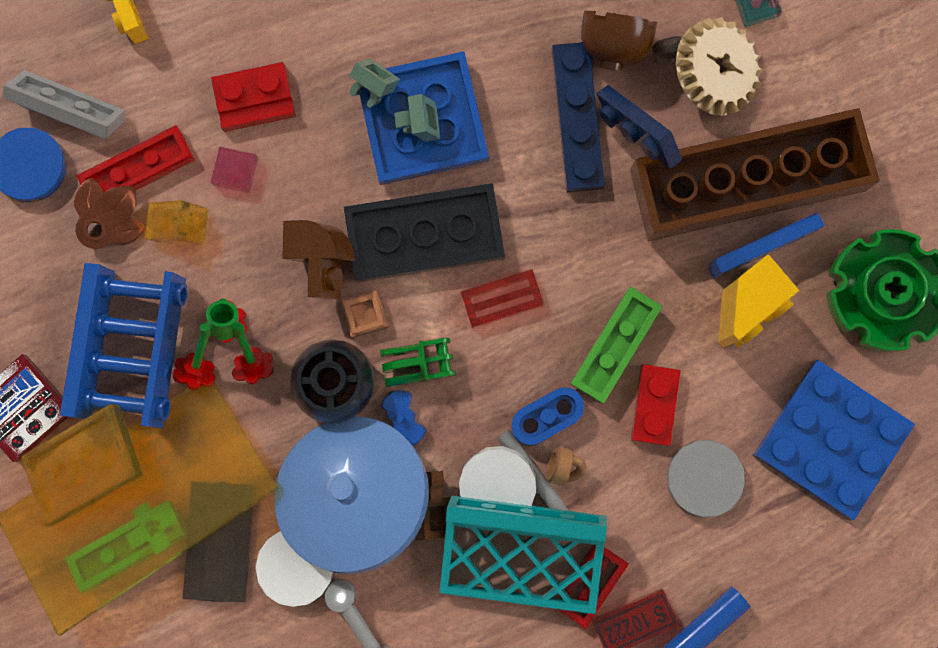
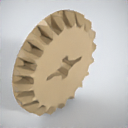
(701, 76)

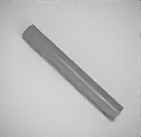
(544, 488)

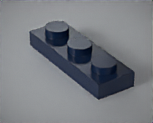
(638, 127)

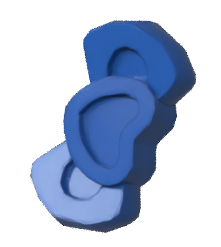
(403, 418)

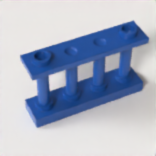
(94, 323)

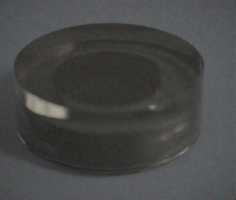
(666, 50)

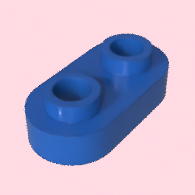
(547, 416)

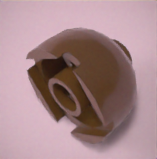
(616, 38)

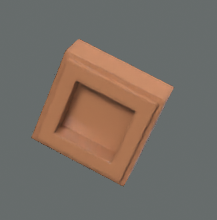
(364, 314)

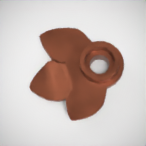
(110, 210)

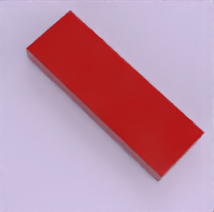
(142, 162)

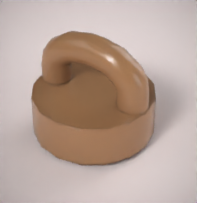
(560, 466)

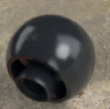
(302, 381)

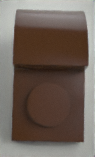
(324, 250)

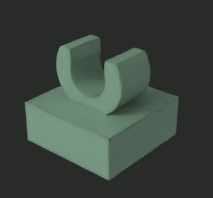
(374, 78)
(420, 118)

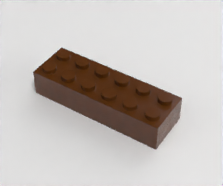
(755, 174)

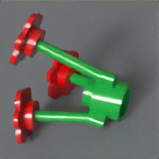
(223, 323)

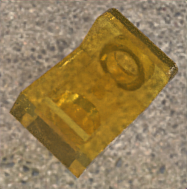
(176, 222)

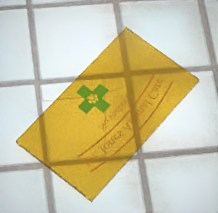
(192, 483)

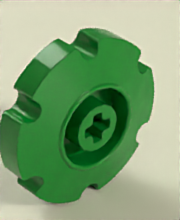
(865, 305)

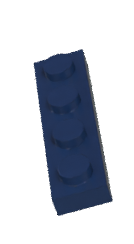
(577, 118)

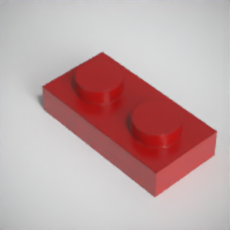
(655, 405)

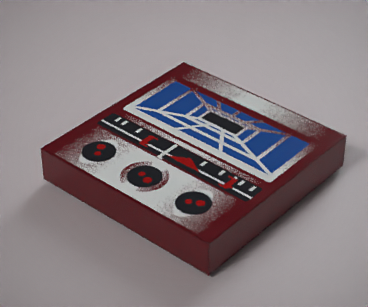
(27, 408)

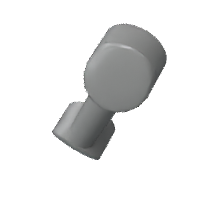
(341, 598)

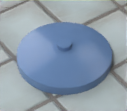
(351, 495)

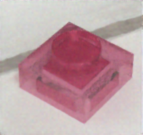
(234, 169)

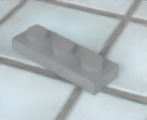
(64, 104)

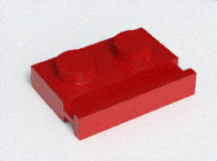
(253, 97)

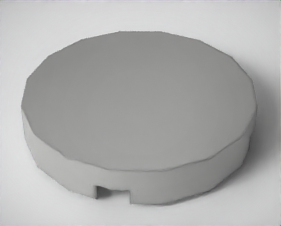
(705, 478)

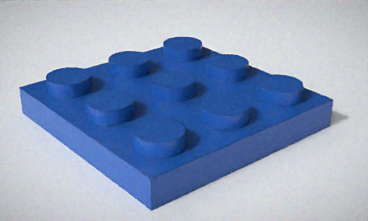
(461, 134)
(834, 439)

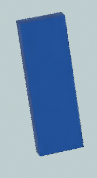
(766, 245)

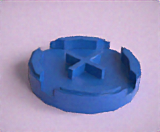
(30, 164)

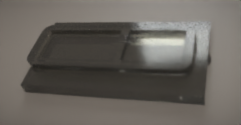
(219, 563)

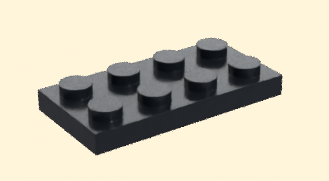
(424, 232)

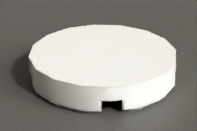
(498, 476)
(287, 576)

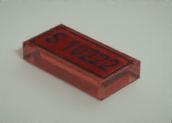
(636, 621)

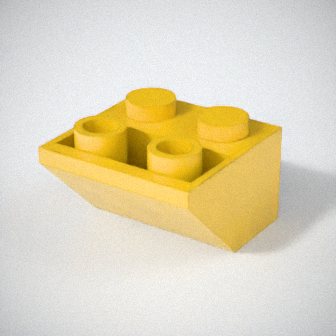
(752, 298)

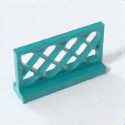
(527, 521)

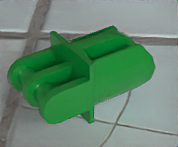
(442, 357)

